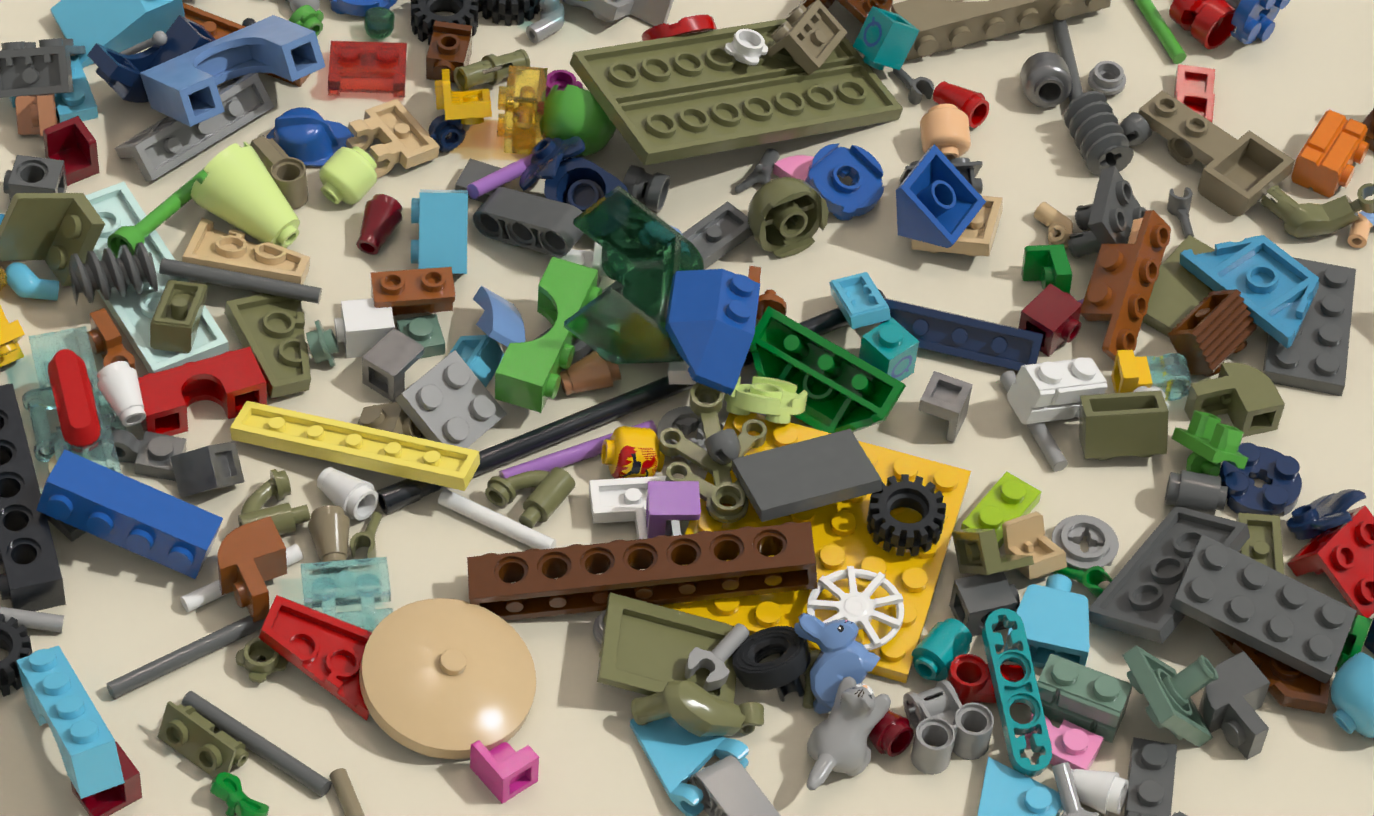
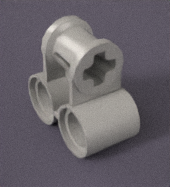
(945, 723)

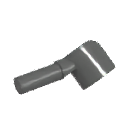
(916, 86)
(1181, 207)

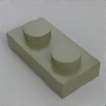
(1264, 539)

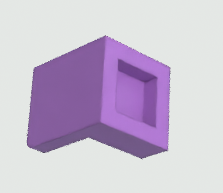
(670, 502)

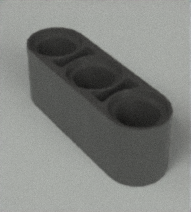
(528, 221)

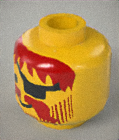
(632, 453)

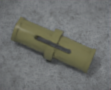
(472, 74)

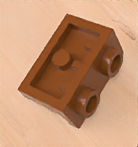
(414, 290)

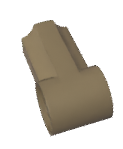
(285, 170)

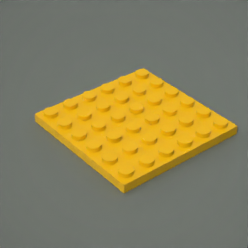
(844, 541)

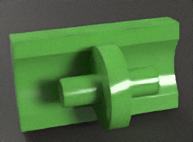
(1210, 444)

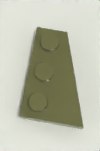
(277, 338)

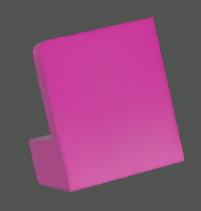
(504, 769)

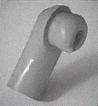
(551, 21)

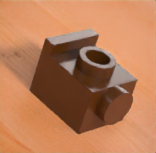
(448, 49)

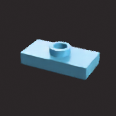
(859, 300)

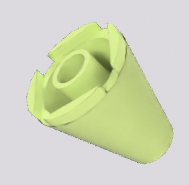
(246, 196)

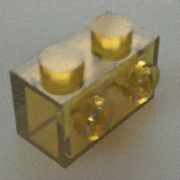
(524, 109)

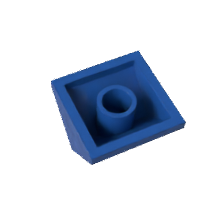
(935, 201)

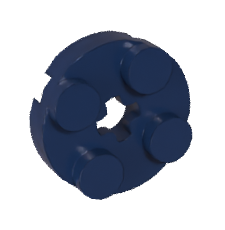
(1269, 465)

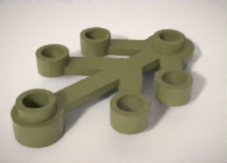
(723, 489)

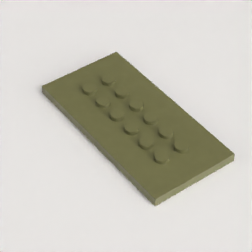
(696, 100)

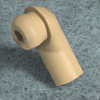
(1058, 224)

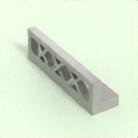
(172, 142)

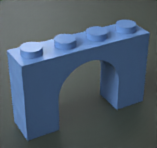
(188, 83)

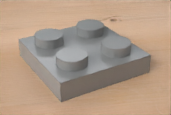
(451, 404)

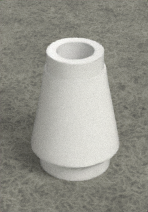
(122, 391)
(348, 493)
(1101, 790)

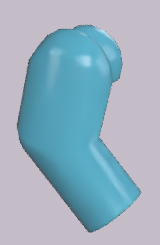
(28, 285)

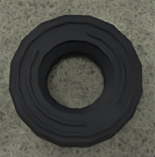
(776, 672)

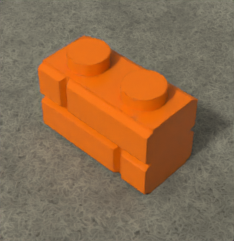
(1330, 153)

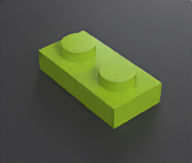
(1004, 502)

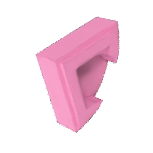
(793, 167)

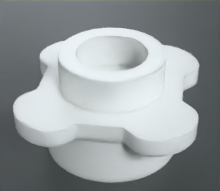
(747, 46)

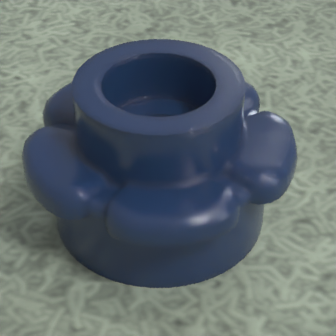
(441, 128)

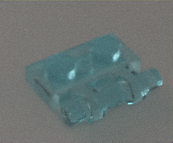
(348, 584)

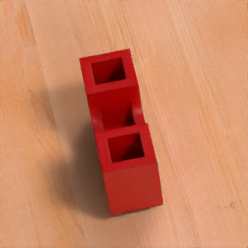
(224, 379)

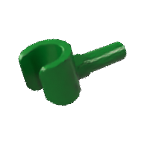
(1090, 578)

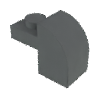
(1232, 704)

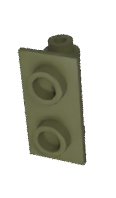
(195, 740)

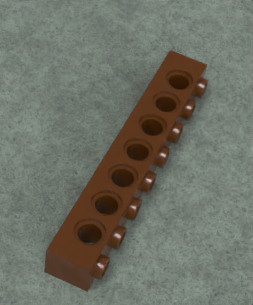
(664, 577)

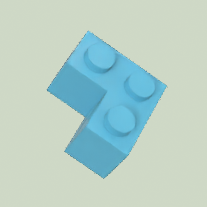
(442, 229)

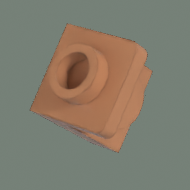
(35, 113)

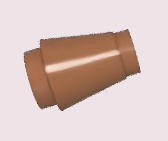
(589, 374)

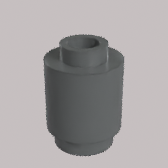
(1196, 492)

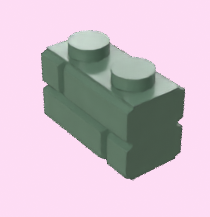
(1083, 696)

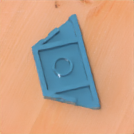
(1269, 281)

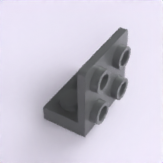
(37, 70)

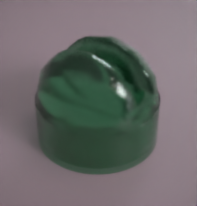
(379, 22)

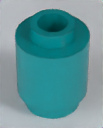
(940, 647)

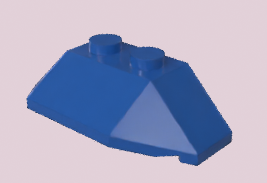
(713, 324)

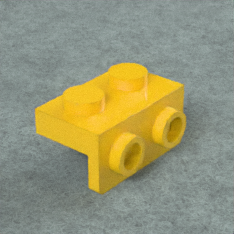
(467, 105)

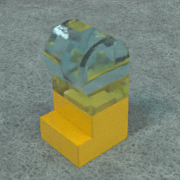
(1167, 372)

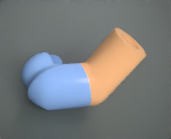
(1360, 230)

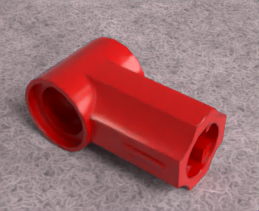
(976, 672)

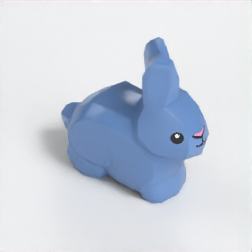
(838, 657)

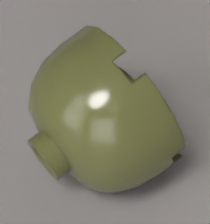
(786, 216)

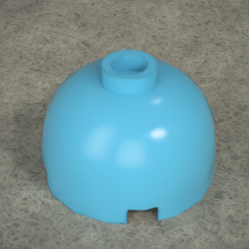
(1354, 695)

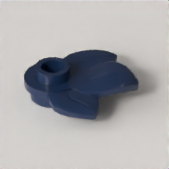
(547, 157)
(1323, 514)

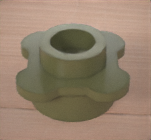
(258, 650)

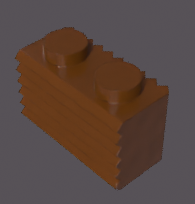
(1213, 332)

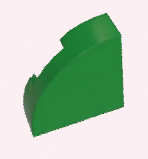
(1355, 639)

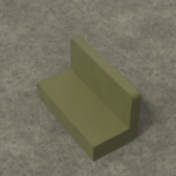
(979, 553)

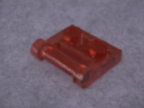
(367, 68)

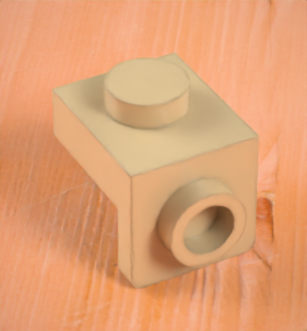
(1027, 537)

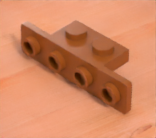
(1124, 283)

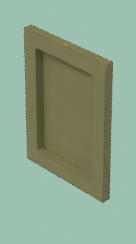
(651, 644)

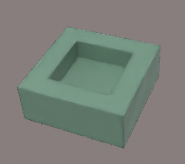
(426, 332)

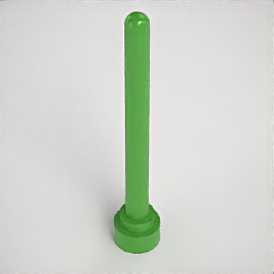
(134, 234)

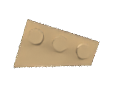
(234, 253)

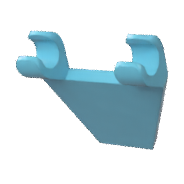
(679, 754)

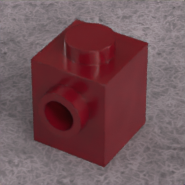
(1053, 315)

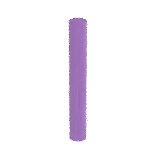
(498, 177)

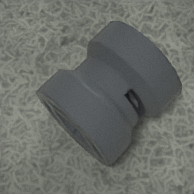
(647, 188)

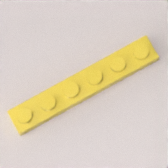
(355, 445)

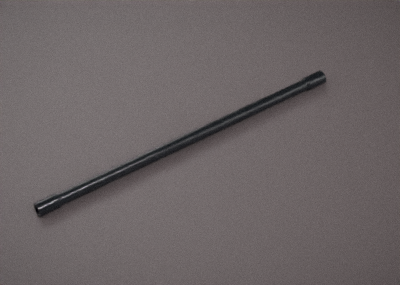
(410, 491)

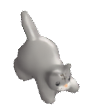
(841, 739)

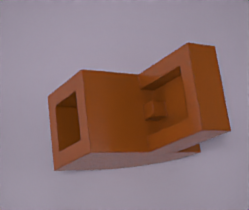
(247, 560)

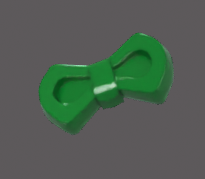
(229, 789)

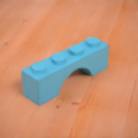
(78, 729)

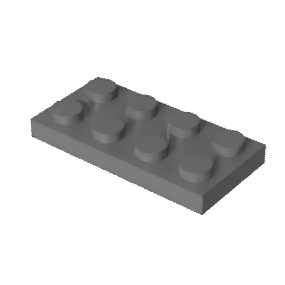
(1321, 346)
(1144, 588)
(1263, 609)

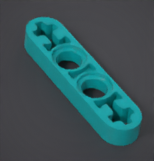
(1022, 691)

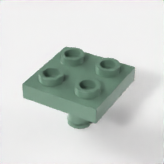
(1171, 693)

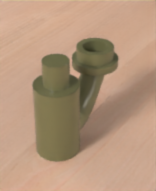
(548, 495)
(283, 515)

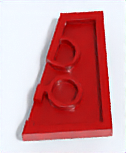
(319, 647)

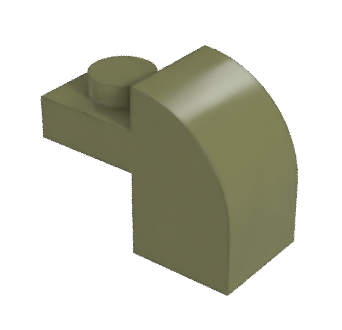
(1241, 393)

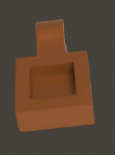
(107, 340)

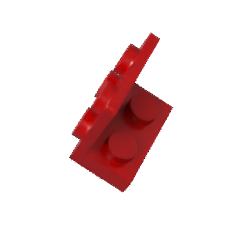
(1346, 558)

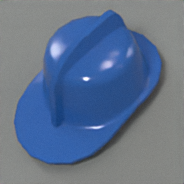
(308, 136)

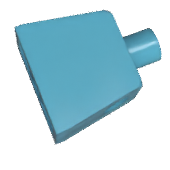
(1055, 621)

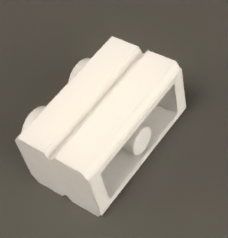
(1054, 389)

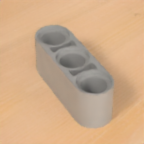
(731, 790)

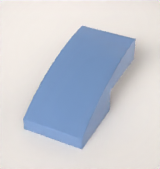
(500, 319)

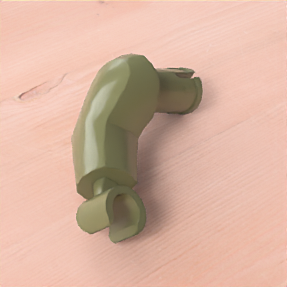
(1317, 219)
(697, 711)

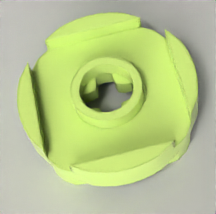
(768, 397)

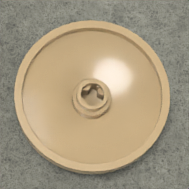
(447, 677)

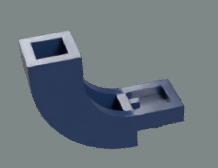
(123, 70)

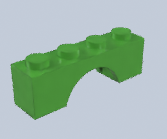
(532, 368)

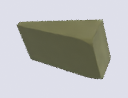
(178, 316)

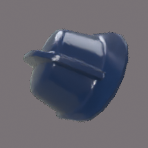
(580, 183)

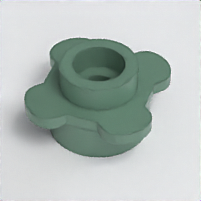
(322, 344)

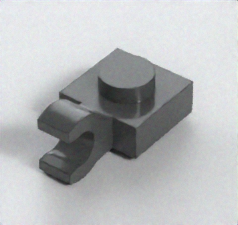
(150, 454)

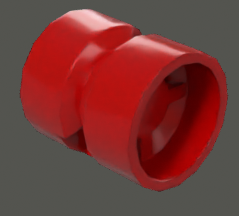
(1205, 19)

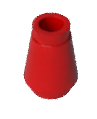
(968, 101)

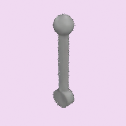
(159, 38)

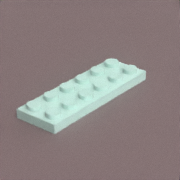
(134, 312)

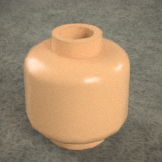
(947, 129)

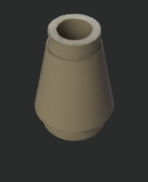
(330, 533)

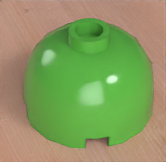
(577, 114)

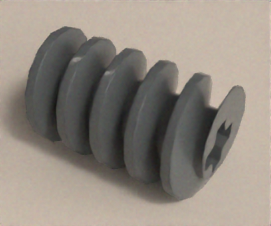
(1097, 132)
(112, 272)

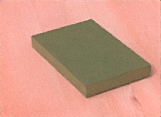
(1176, 289)

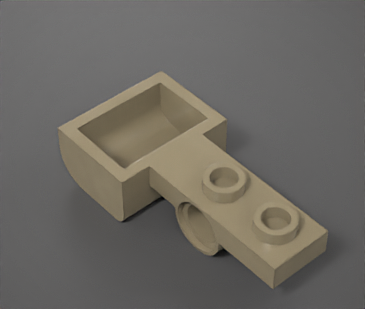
(1235, 169)

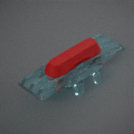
(69, 384)

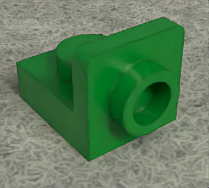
(1047, 265)

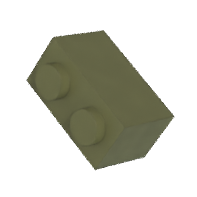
(1123, 424)

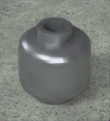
(1046, 79)

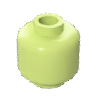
(348, 175)

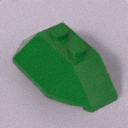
(839, 385)

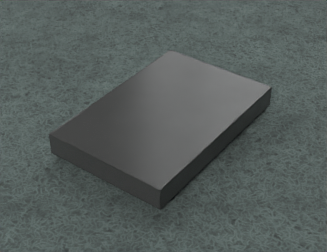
(806, 475)

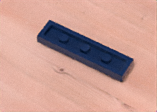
(967, 336)

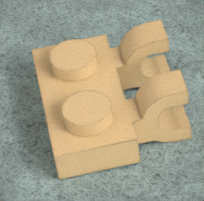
(399, 132)

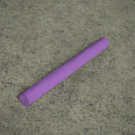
(567, 456)

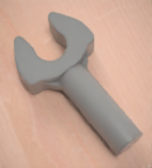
(715, 659)
(1068, 791)

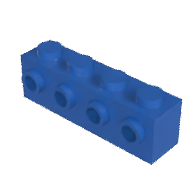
(129, 514)

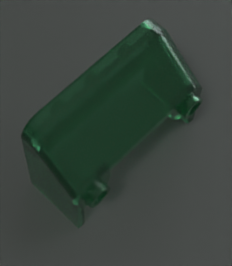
(643, 257)

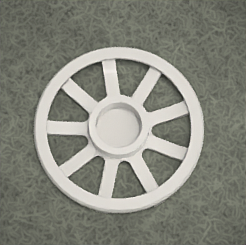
(858, 606)

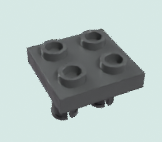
(1108, 216)

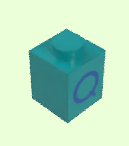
(885, 39)
(890, 349)

